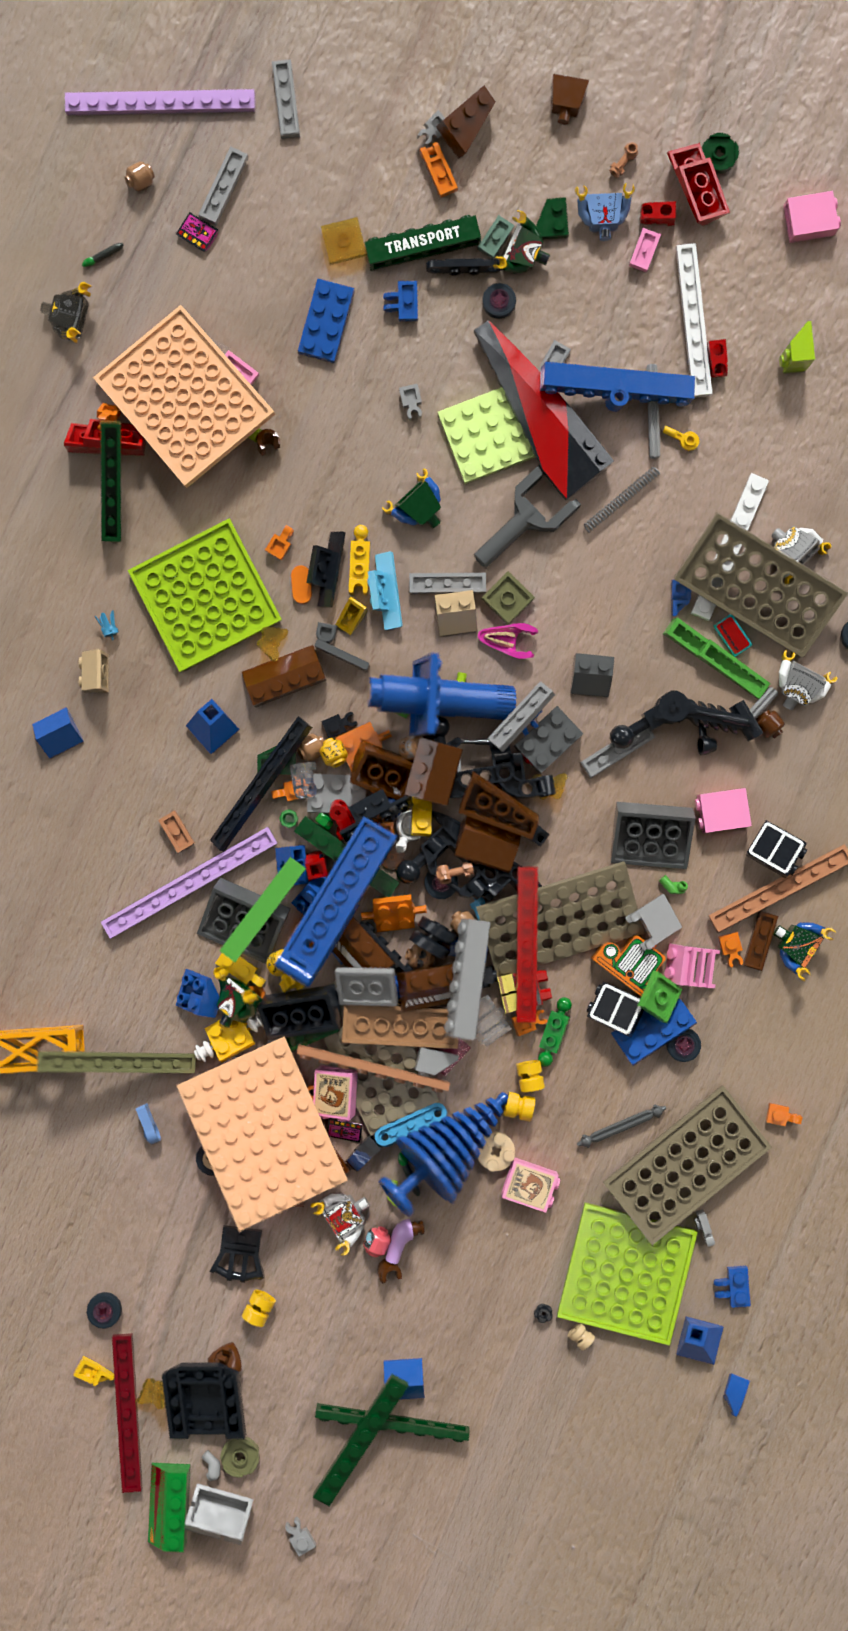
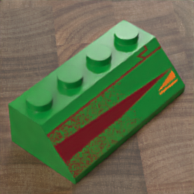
(169, 1506)

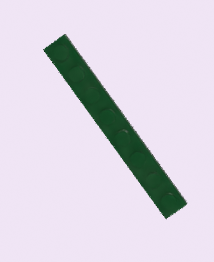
(400, 1424)
(360, 1439)

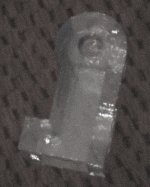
(303, 780)

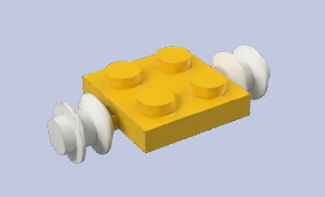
(228, 1041)

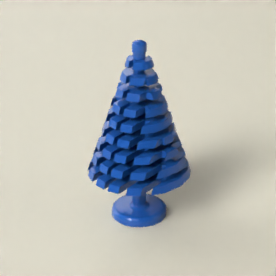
(444, 1152)

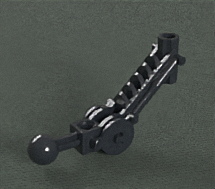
(676, 707)

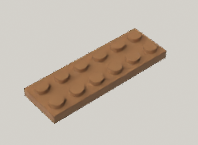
(393, 1027)

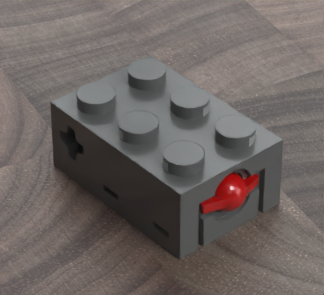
(548, 740)

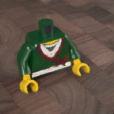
(523, 247)
(235, 999)

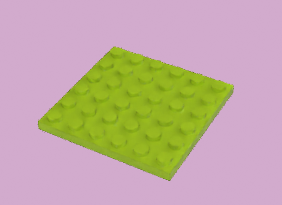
(204, 595)
(624, 1280)

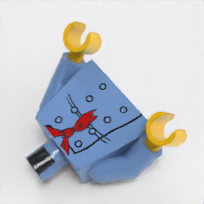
(603, 211)

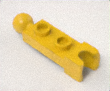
(359, 560)

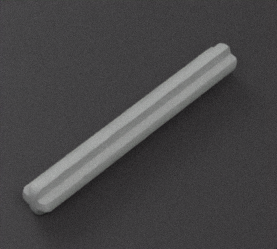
(653, 422)

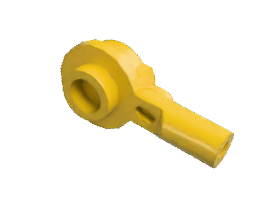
(688, 440)

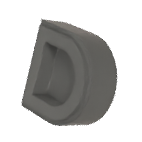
(326, 632)

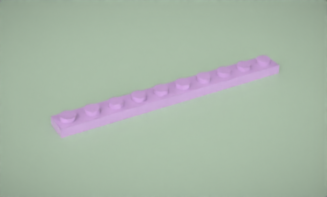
(160, 102)
(189, 882)

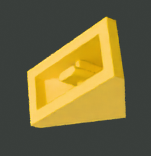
(351, 616)

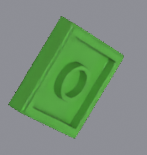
(660, 997)

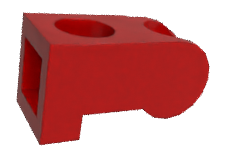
(658, 213)
(717, 358)
(341, 813)
(316, 865)

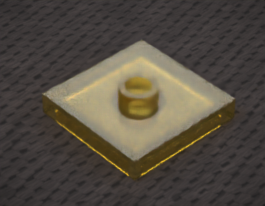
(343, 241)

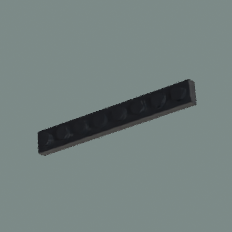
(261, 783)

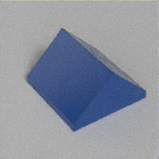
(57, 733)
(409, 1370)

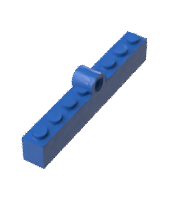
(617, 383)

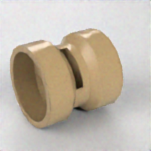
(581, 1336)

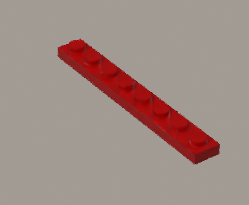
(526, 944)

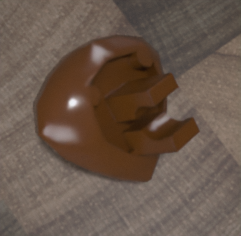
(227, 1355)

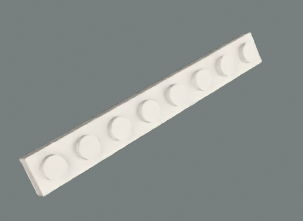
(694, 318)
(743, 517)

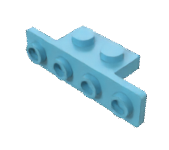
(385, 590)

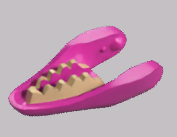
(505, 637)

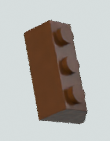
(380, 769)
(433, 771)
(487, 844)

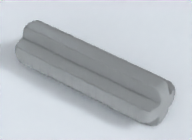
(763, 702)

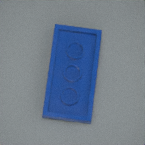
(326, 320)
(654, 1034)

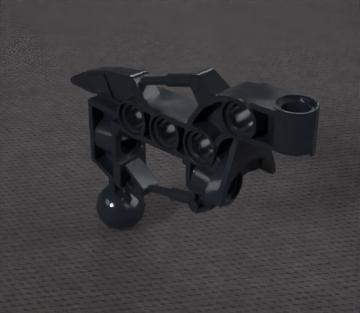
(541, 786)
(436, 845)

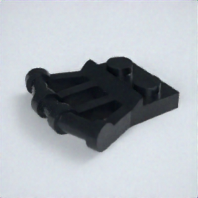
(244, 1243)

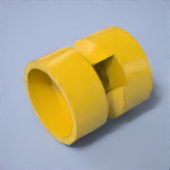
(530, 1076)
(519, 1106)
(256, 1311)

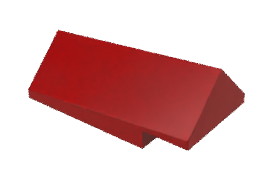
(699, 183)
(86, 439)

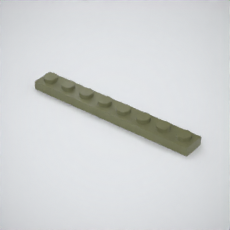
(115, 1062)

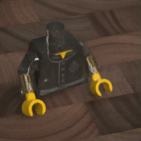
(68, 312)

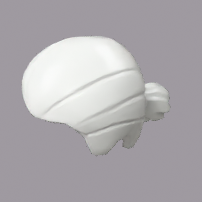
(403, 827)

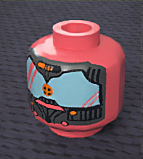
(377, 1241)

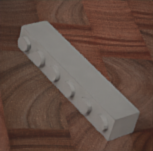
(467, 979)

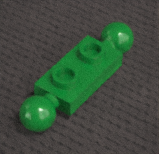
(554, 1031)

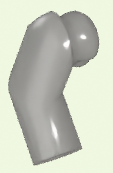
(213, 1466)

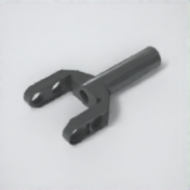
(525, 518)

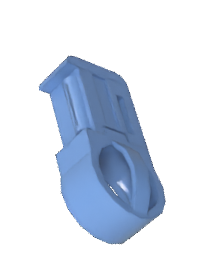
(150, 1128)

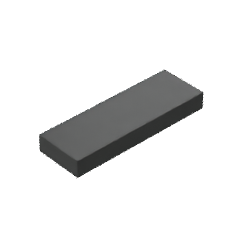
(342, 655)

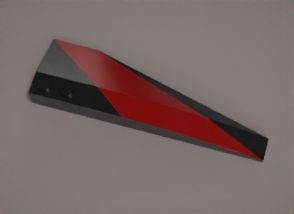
(558, 437)

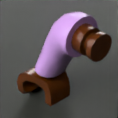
(400, 1236)

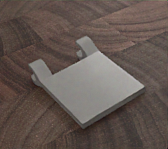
(657, 919)

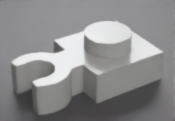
(431, 129)
(411, 398)
(703, 1224)
(301, 1538)

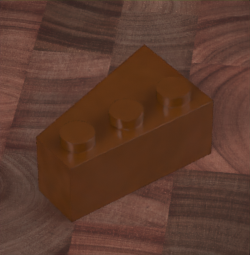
(465, 122)

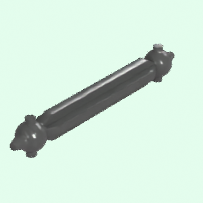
(621, 1126)

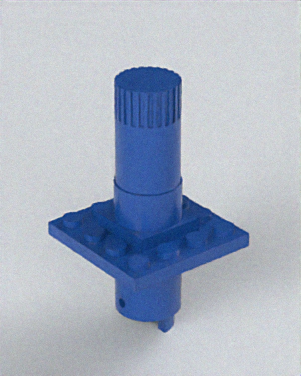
(430, 696)

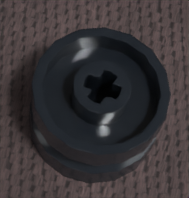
(434, 937)

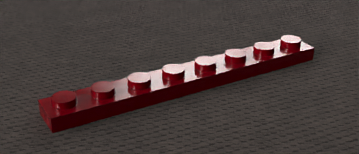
(127, 1413)

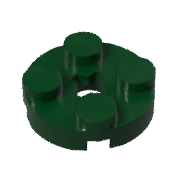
(727, 146)

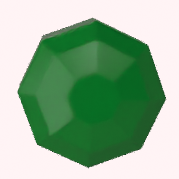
(288, 818)
(324, 820)

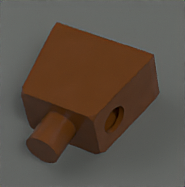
(567, 96)

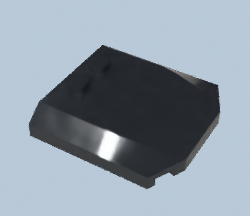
(203, 1401)

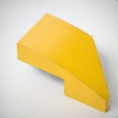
(92, 1372)

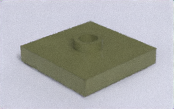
(508, 598)

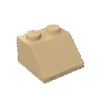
(456, 613)
(94, 671)

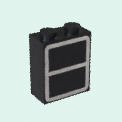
(777, 849)
(615, 1009)

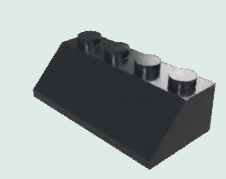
(300, 1012)

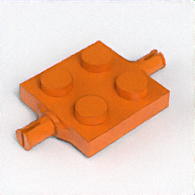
(353, 739)
(393, 913)

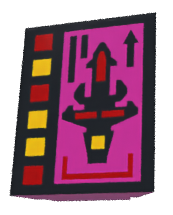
(197, 232)
(344, 1130)

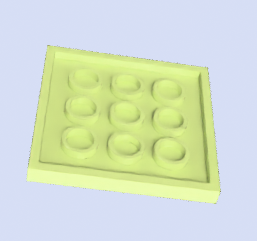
(484, 435)

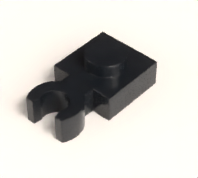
(336, 726)

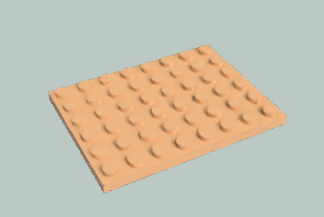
(184, 396)
(262, 1133)

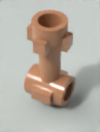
(631, 152)
(444, 873)

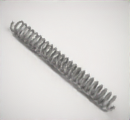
(621, 499)

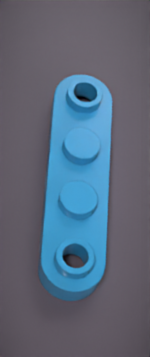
(409, 1123)

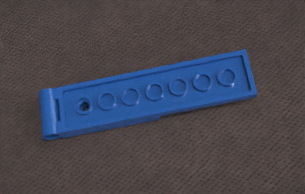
(335, 902)

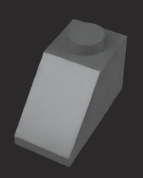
(433, 1061)

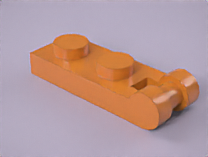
(439, 170)

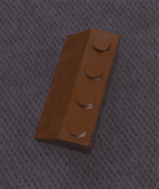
(283, 677)

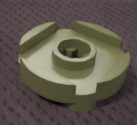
(244, 1466)

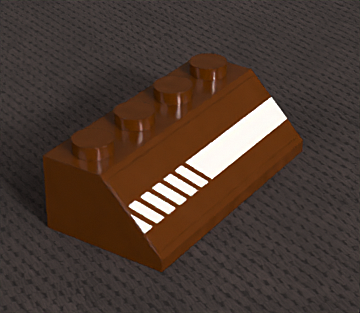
(360, 950)
(425, 987)

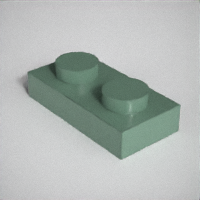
(495, 237)

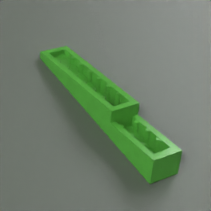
(716, 657)

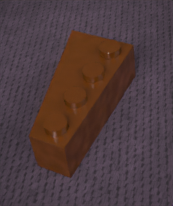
(495, 807)

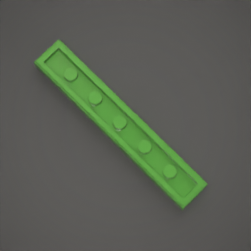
(262, 909)

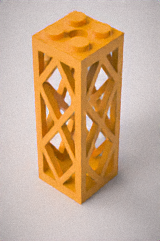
(74, 1038)

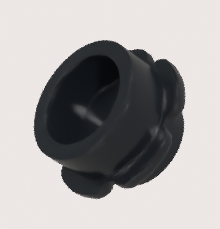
(543, 1308)

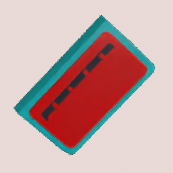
(732, 635)

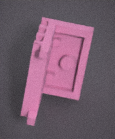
(681, 965)

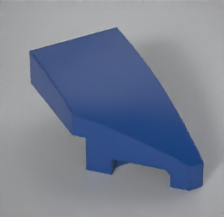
(679, 596)
(735, 1392)

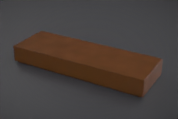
(760, 940)

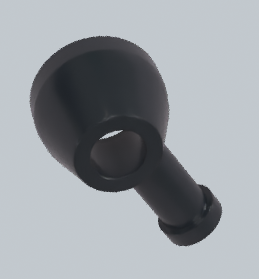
(704, 743)

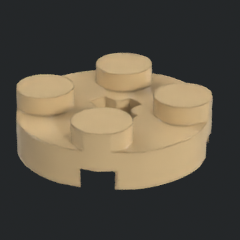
(506, 1156)

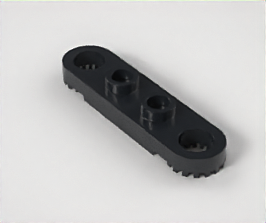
(457, 266)

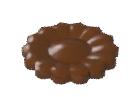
(393, 859)

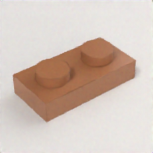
(176, 831)

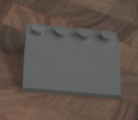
(652, 835)
(227, 909)

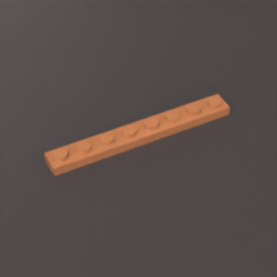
(779, 889)
(363, 1066)

